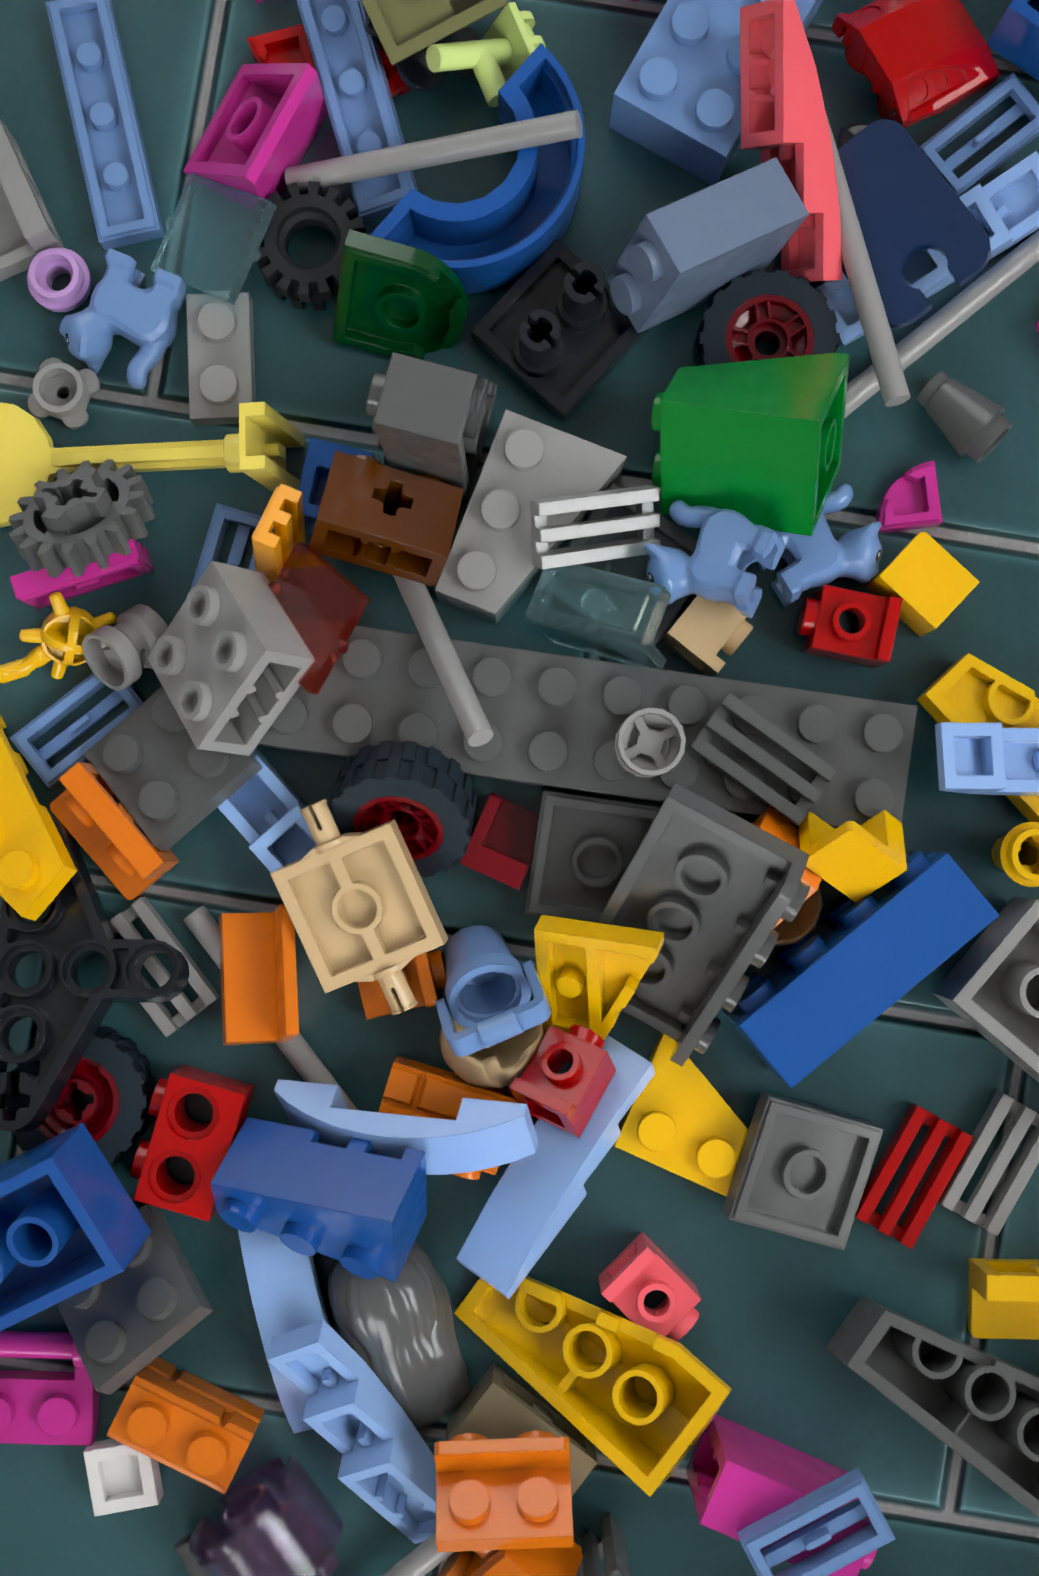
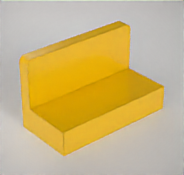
(1003, 1298)

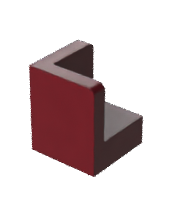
(502, 842)

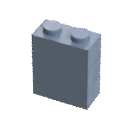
(703, 243)

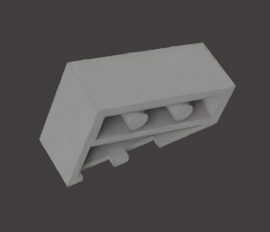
(493, 545)

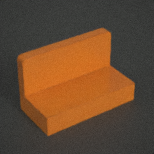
(258, 977)

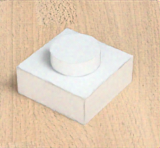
(121, 1478)

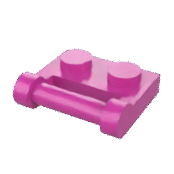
(46, 1404)

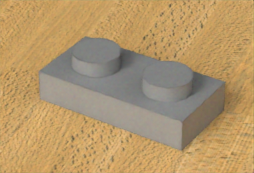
(220, 357)

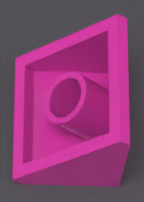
(261, 128)

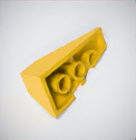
(612, 1379)

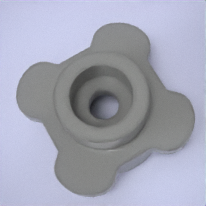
(53, 377)

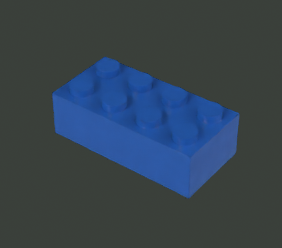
(858, 964)
(61, 1224)

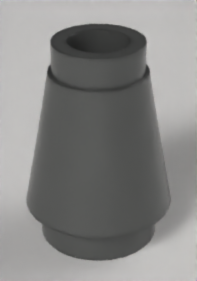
(964, 416)

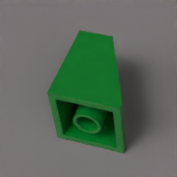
(753, 438)

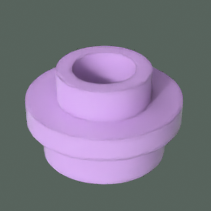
(50, 264)

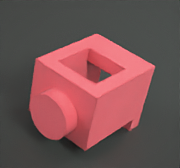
(644, 1269)

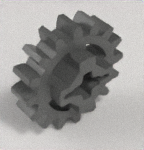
(82, 518)

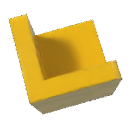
(927, 581)
(854, 855)

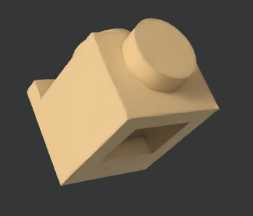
(704, 631)

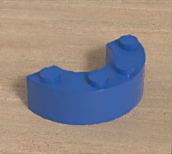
(507, 230)

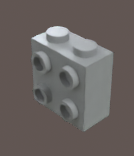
(230, 659)

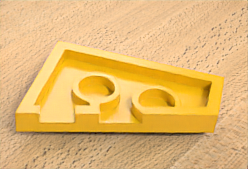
(982, 694)
(31, 849)

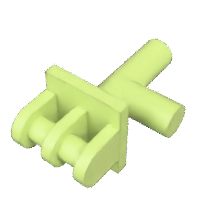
(494, 56)

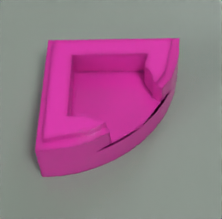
(911, 501)

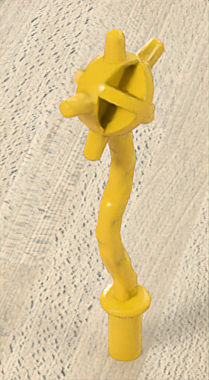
(59, 639)

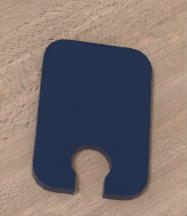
(904, 210)

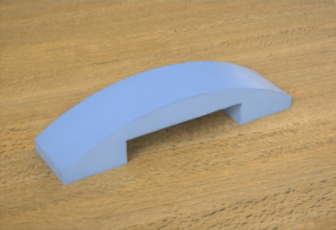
(987, 759)
(479, 1139)
(283, 1298)

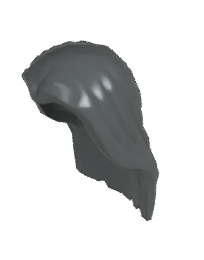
(404, 1334)

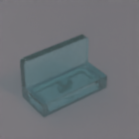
(600, 613)

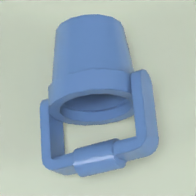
(487, 992)

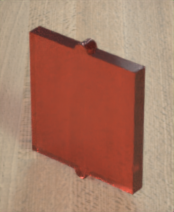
(320, 607)

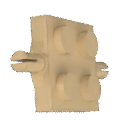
(359, 906)

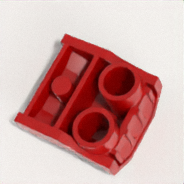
(916, 55)

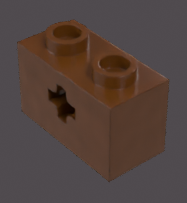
(407, 541)

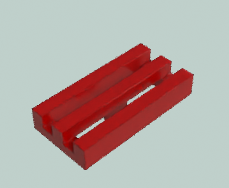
(932, 1187)

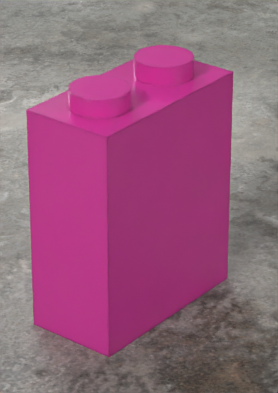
(746, 1476)

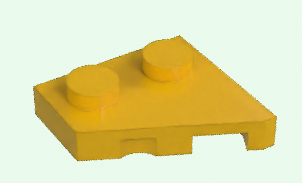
(683, 1123)

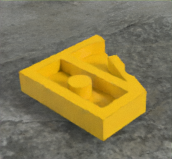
(590, 969)

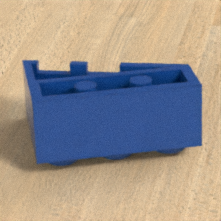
(324, 1196)

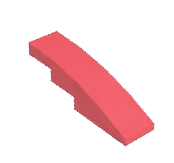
(788, 121)

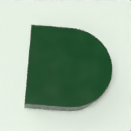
(396, 299)

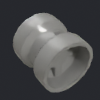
(122, 651)
(659, 738)

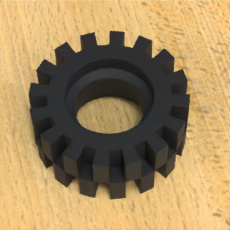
(291, 215)

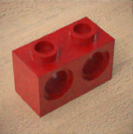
(180, 1136)

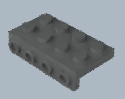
(716, 897)

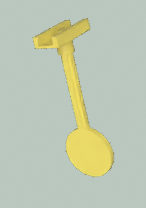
(257, 451)

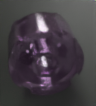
(270, 1526)

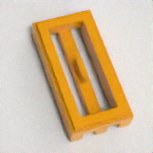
(286, 516)

